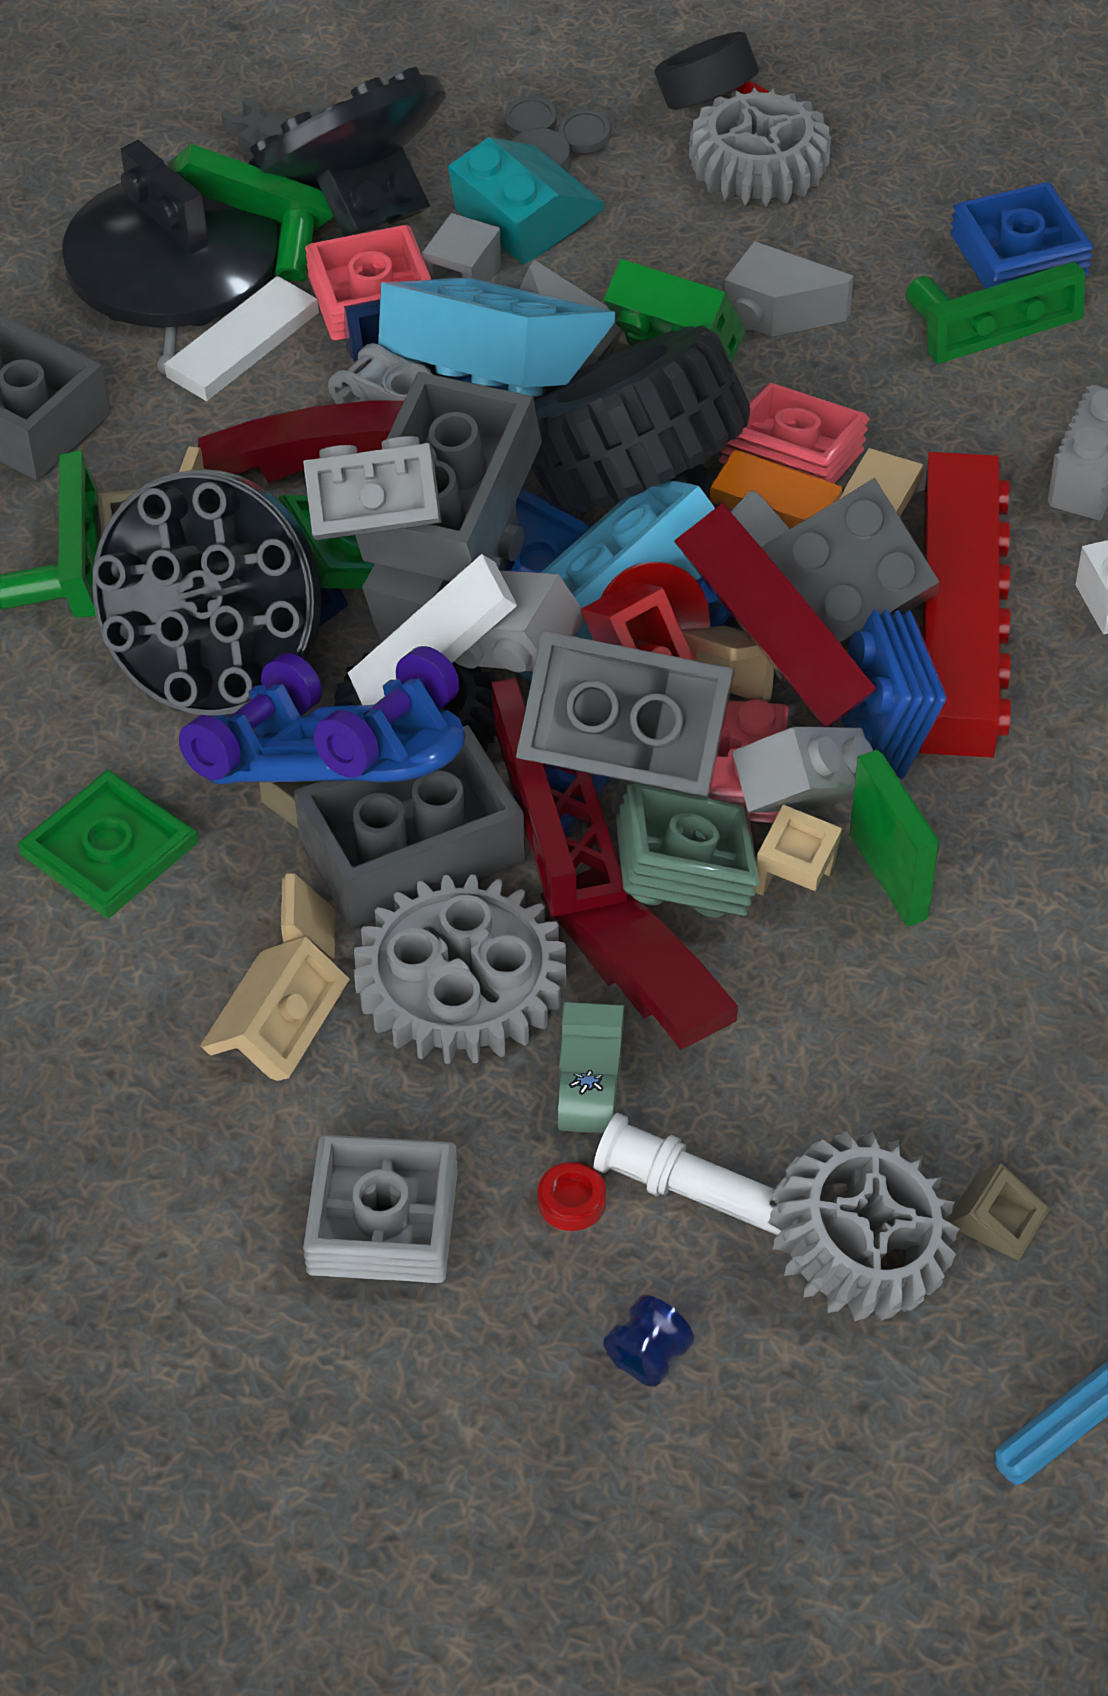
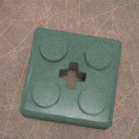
(686, 851)

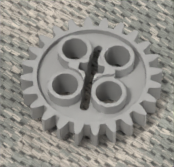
(449, 937)

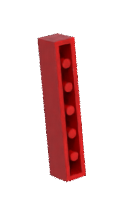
(964, 619)

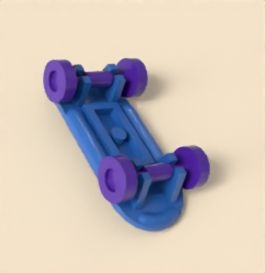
(373, 743)

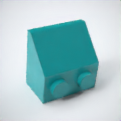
(521, 194)

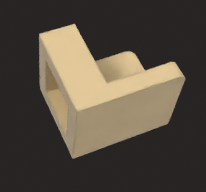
(734, 650)
(797, 850)

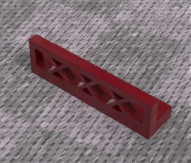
(542, 810)

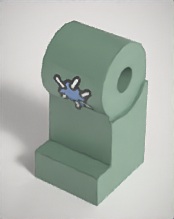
(589, 1066)

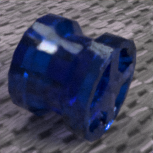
(649, 1340)

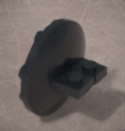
(358, 150)
(163, 251)
(204, 589)

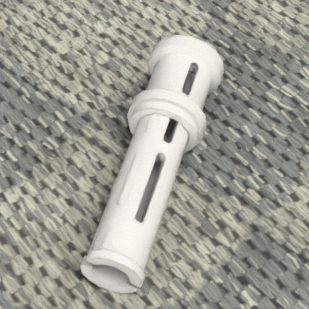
(667, 1166)

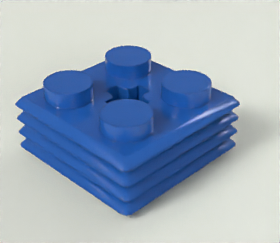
(1019, 234)
(906, 686)

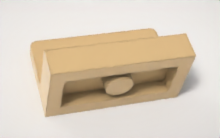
(278, 1007)

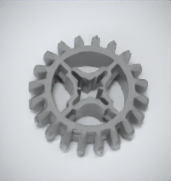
(759, 146)
(843, 1240)

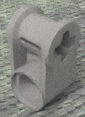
(375, 377)

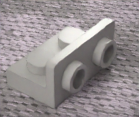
(372, 488)

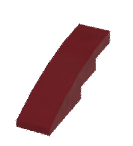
(287, 439)
(775, 616)
(649, 966)

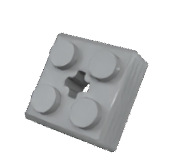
(356, 1240)

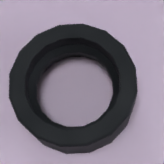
(706, 70)

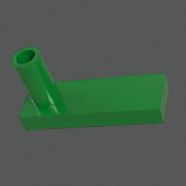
(247, 188)
(998, 312)
(78, 546)

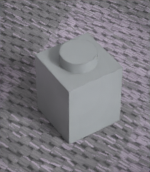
(464, 250)

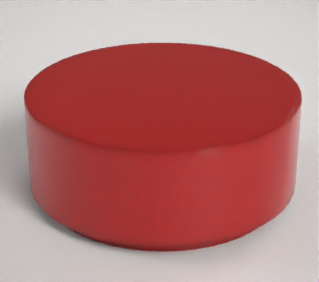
(571, 1196)

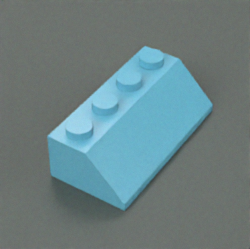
(490, 331)
(629, 534)

